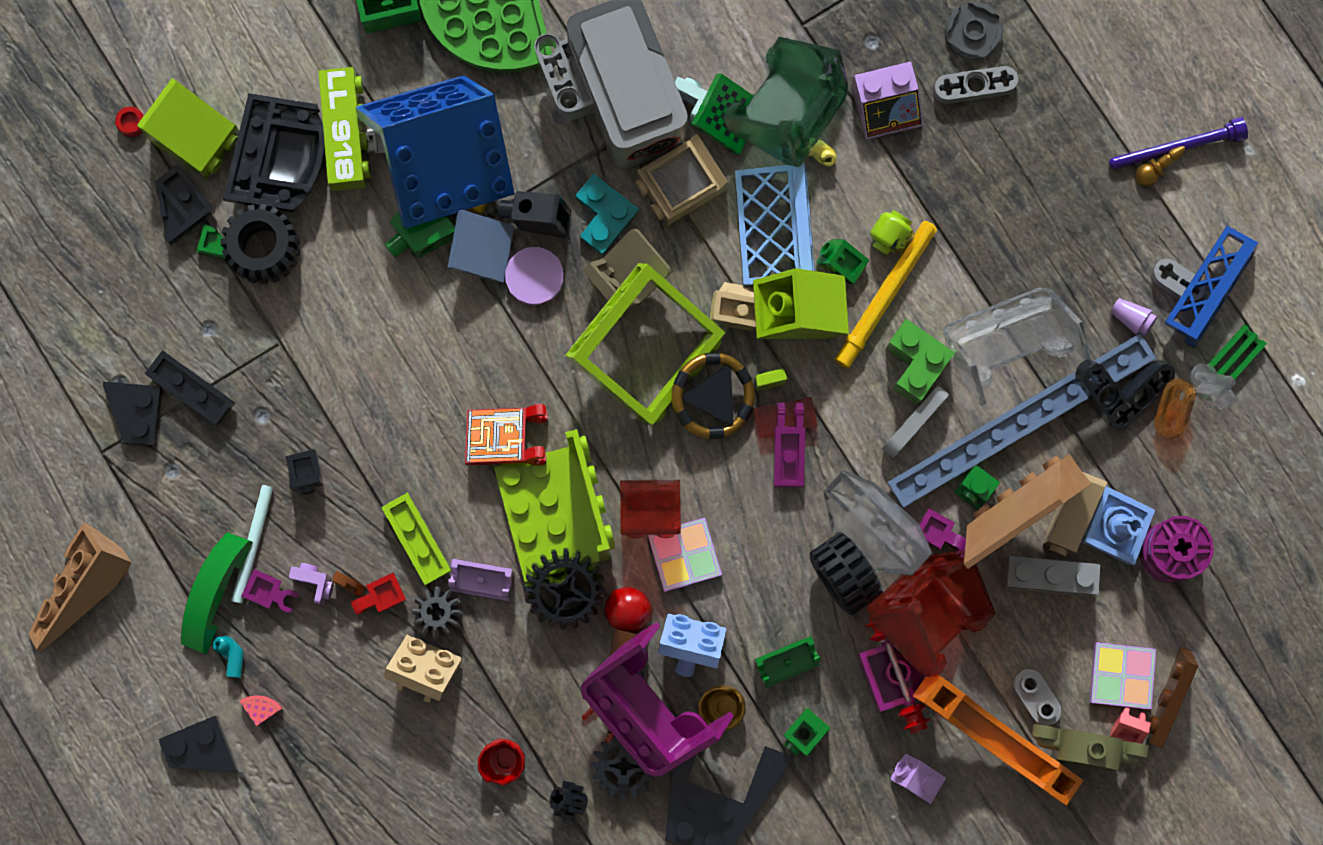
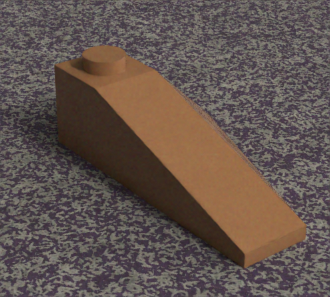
(89, 575)

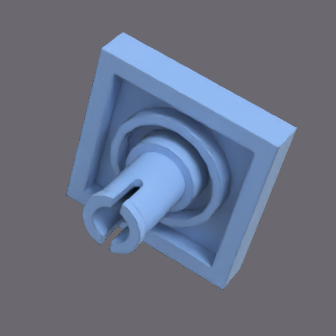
(1118, 526)
(691, 643)

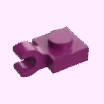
(938, 531)

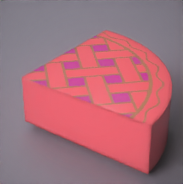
(260, 708)

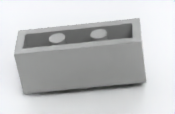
(1051, 576)

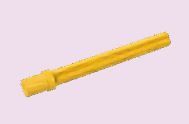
(856, 340)

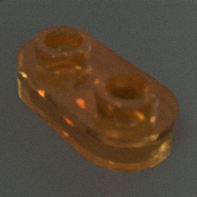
(1173, 408)

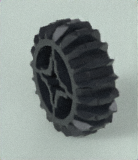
(552, 584)

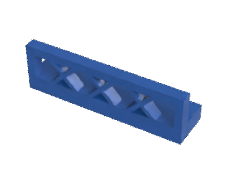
(1222, 290)

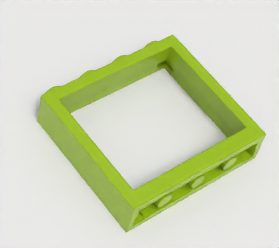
(610, 315)

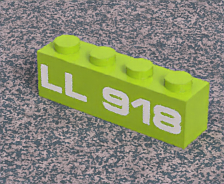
(343, 129)

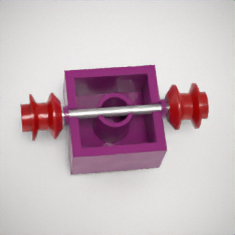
(892, 681)

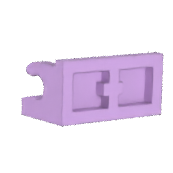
(481, 580)

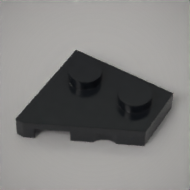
(180, 204)
(135, 411)

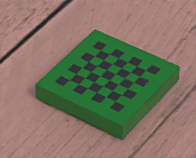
(710, 115)

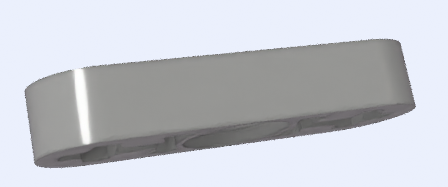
(997, 88)
(915, 421)

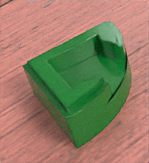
(210, 243)

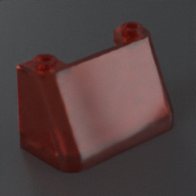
(931, 608)

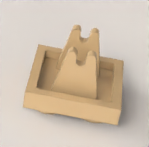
(422, 668)

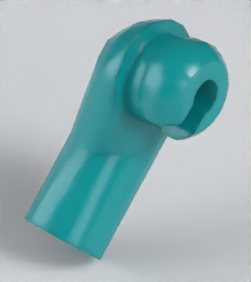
(232, 653)

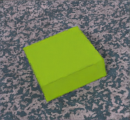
(770, 379)

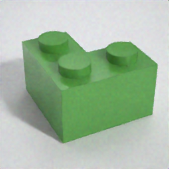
(925, 360)

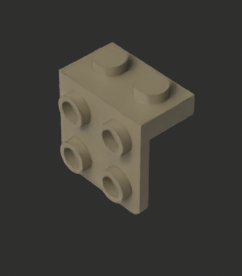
(613, 269)

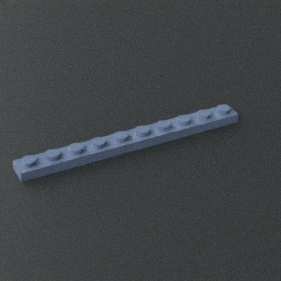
(1013, 425)

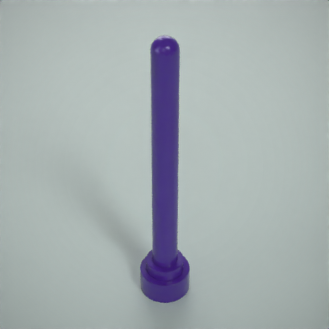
(1234, 130)

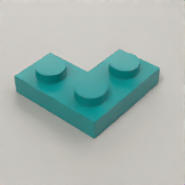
(611, 211)

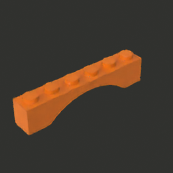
(998, 738)

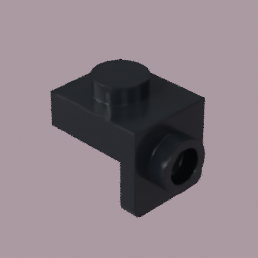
(304, 472)

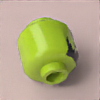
(891, 232)

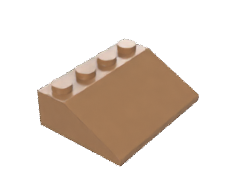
(1023, 507)

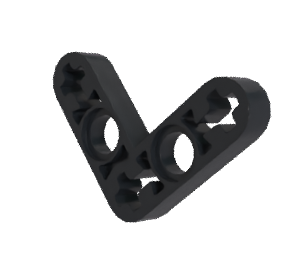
(1119, 399)

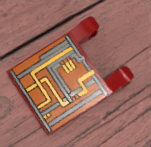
(500, 436)

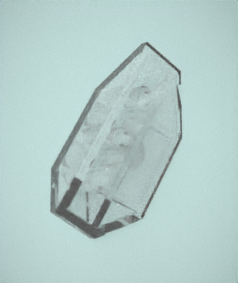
(876, 525)

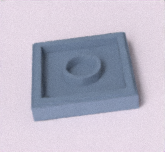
(480, 246)

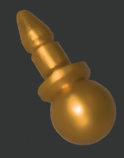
(1148, 174)

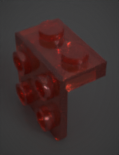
(650, 508)

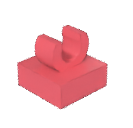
(1130, 728)

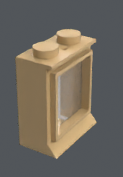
(681, 180)

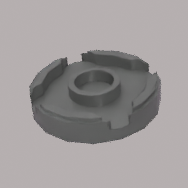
(974, 31)

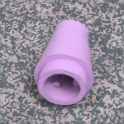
(1134, 317)

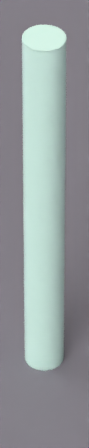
(254, 536)

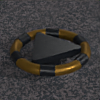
(713, 395)

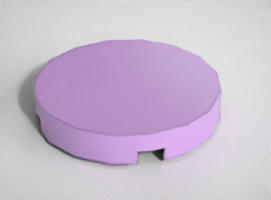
(534, 276)

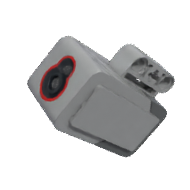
(618, 80)

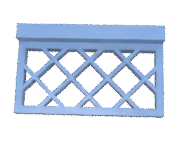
(799, 215)

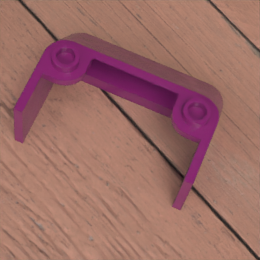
(640, 717)

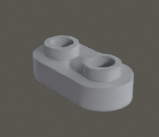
(1037, 697)

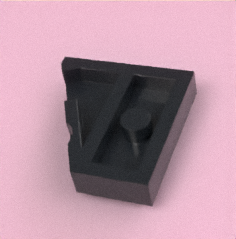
(199, 747)

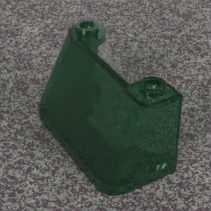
(793, 102)

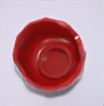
(628, 609)
(501, 762)

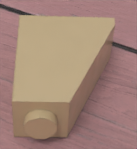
(1073, 518)

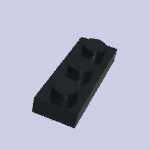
(190, 388)

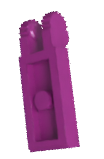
(789, 449)

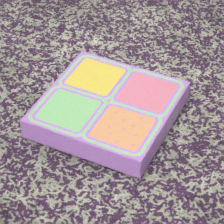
(686, 556)
(1122, 675)

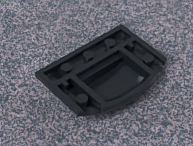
(276, 153)

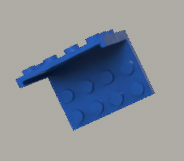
(441, 148)

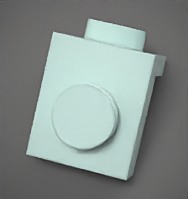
(691, 93)

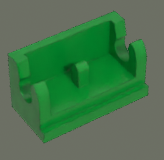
(787, 662)

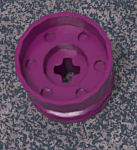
(1164, 562)

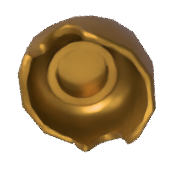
(719, 701)

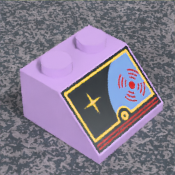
(887, 100)

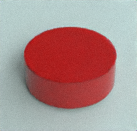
(127, 121)

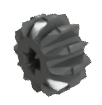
(429, 604)

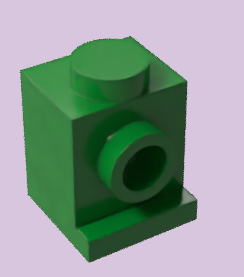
(976, 487)
(815, 727)

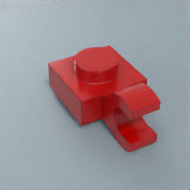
(382, 593)

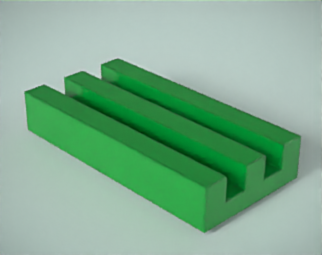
(1251, 338)

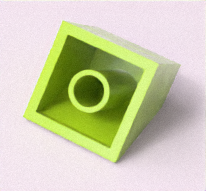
(189, 129)
(800, 305)

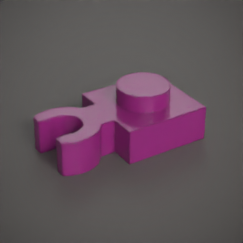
(265, 589)

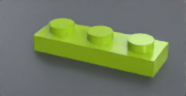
(416, 539)

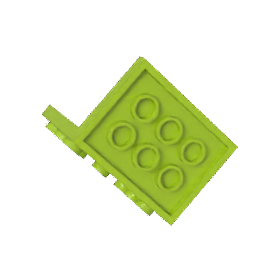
(555, 507)

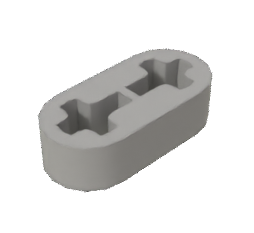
(1173, 286)

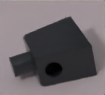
(537, 213)

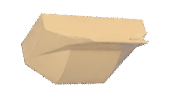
(734, 307)

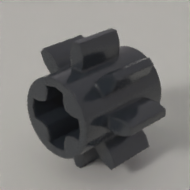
(568, 800)

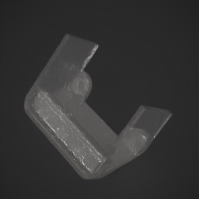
(1010, 332)

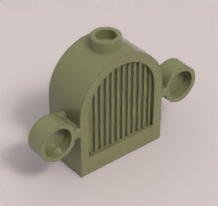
(1088, 748)

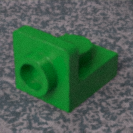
(842, 259)

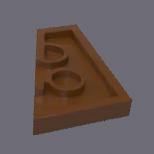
(1172, 696)

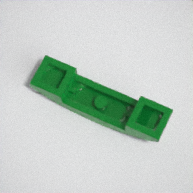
(208, 591)

